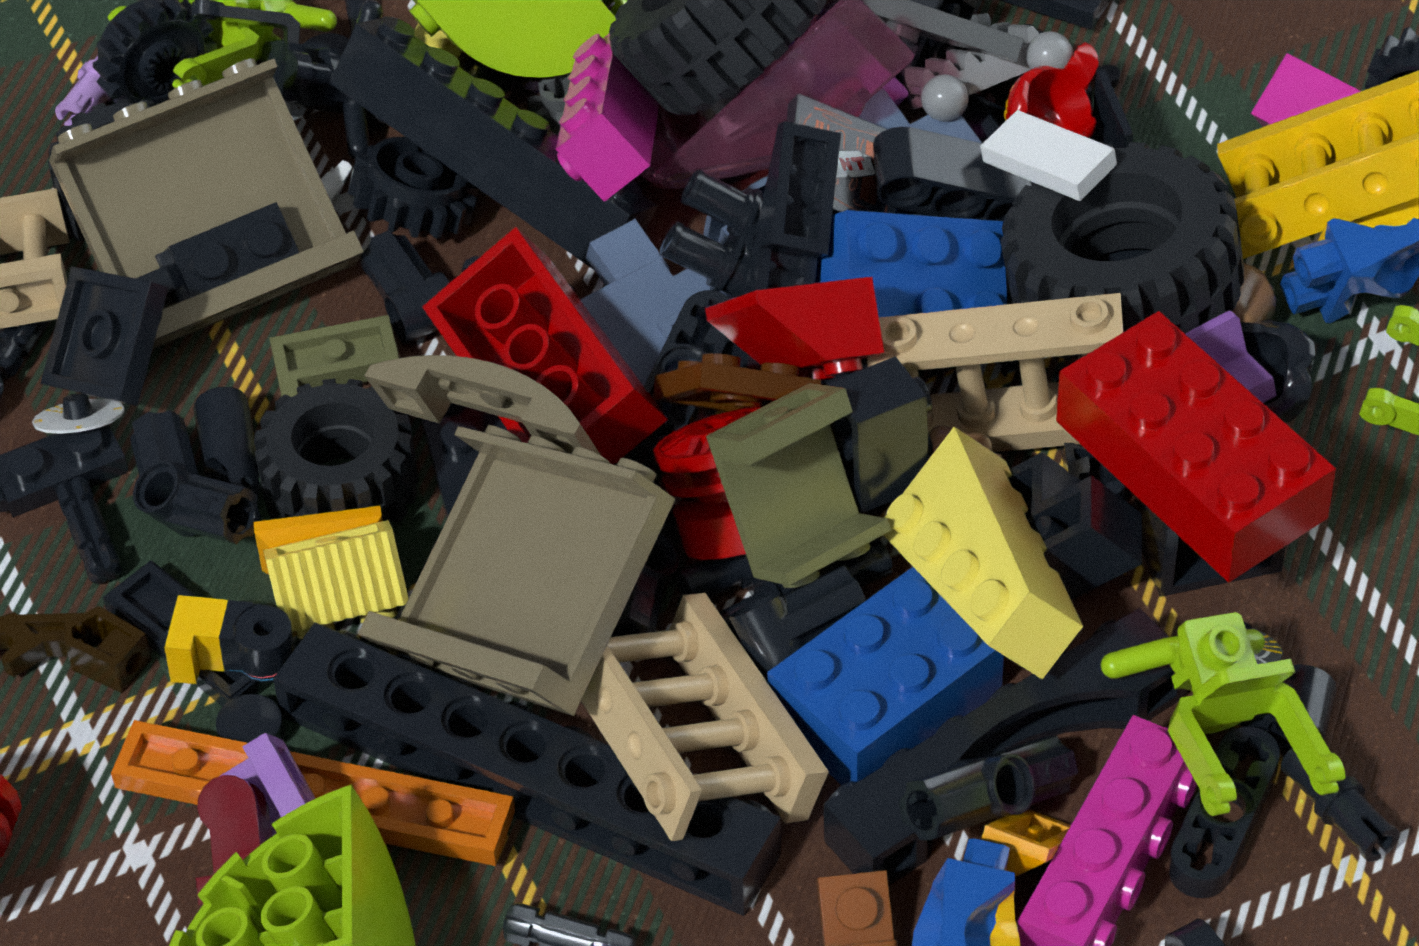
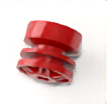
(704, 513)

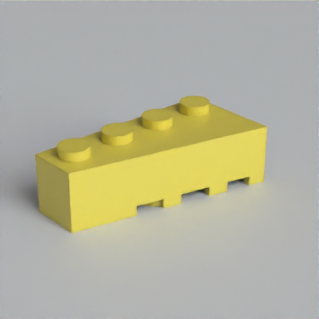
(978, 551)

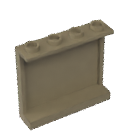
(195, 167)
(529, 569)

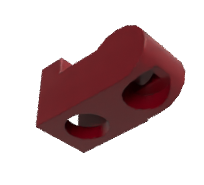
(236, 819)

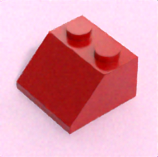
(810, 326)

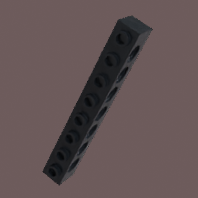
(322, 694)

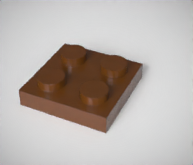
(726, 386)

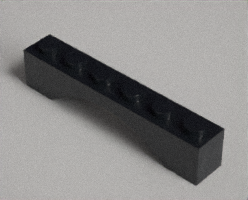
(1075, 695)

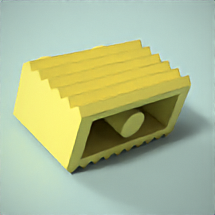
(338, 577)

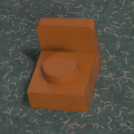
(855, 910)

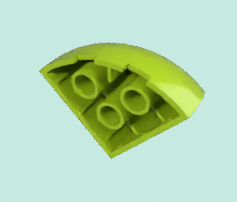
(517, 35)
(307, 885)

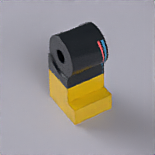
(227, 639)

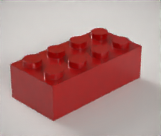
(526, 317)
(1194, 445)

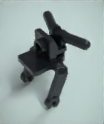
(302, 72)

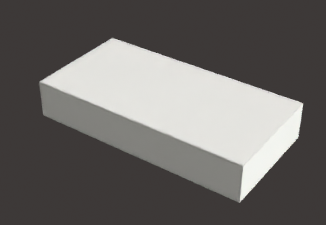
(1048, 155)

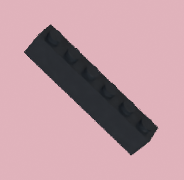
(479, 134)

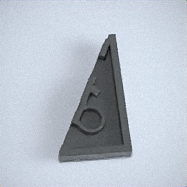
(914, 20)

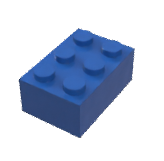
(918, 260)
(885, 677)

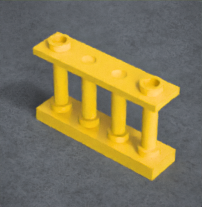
(1325, 165)

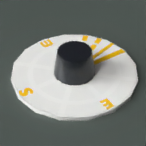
(78, 414)

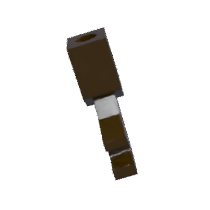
(37, 636)

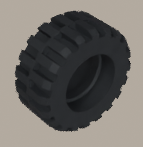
(704, 49)
(1144, 203)

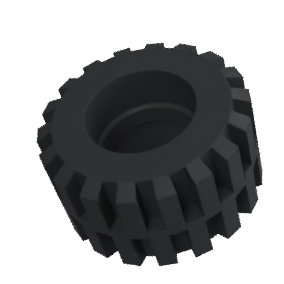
(332, 425)

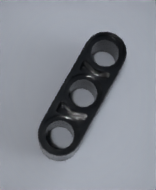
(941, 176)

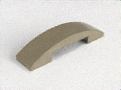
(430, 383)

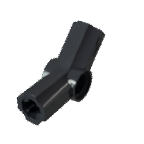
(175, 492)

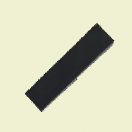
(793, 212)

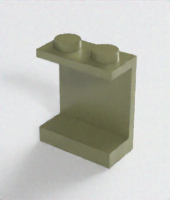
(792, 487)

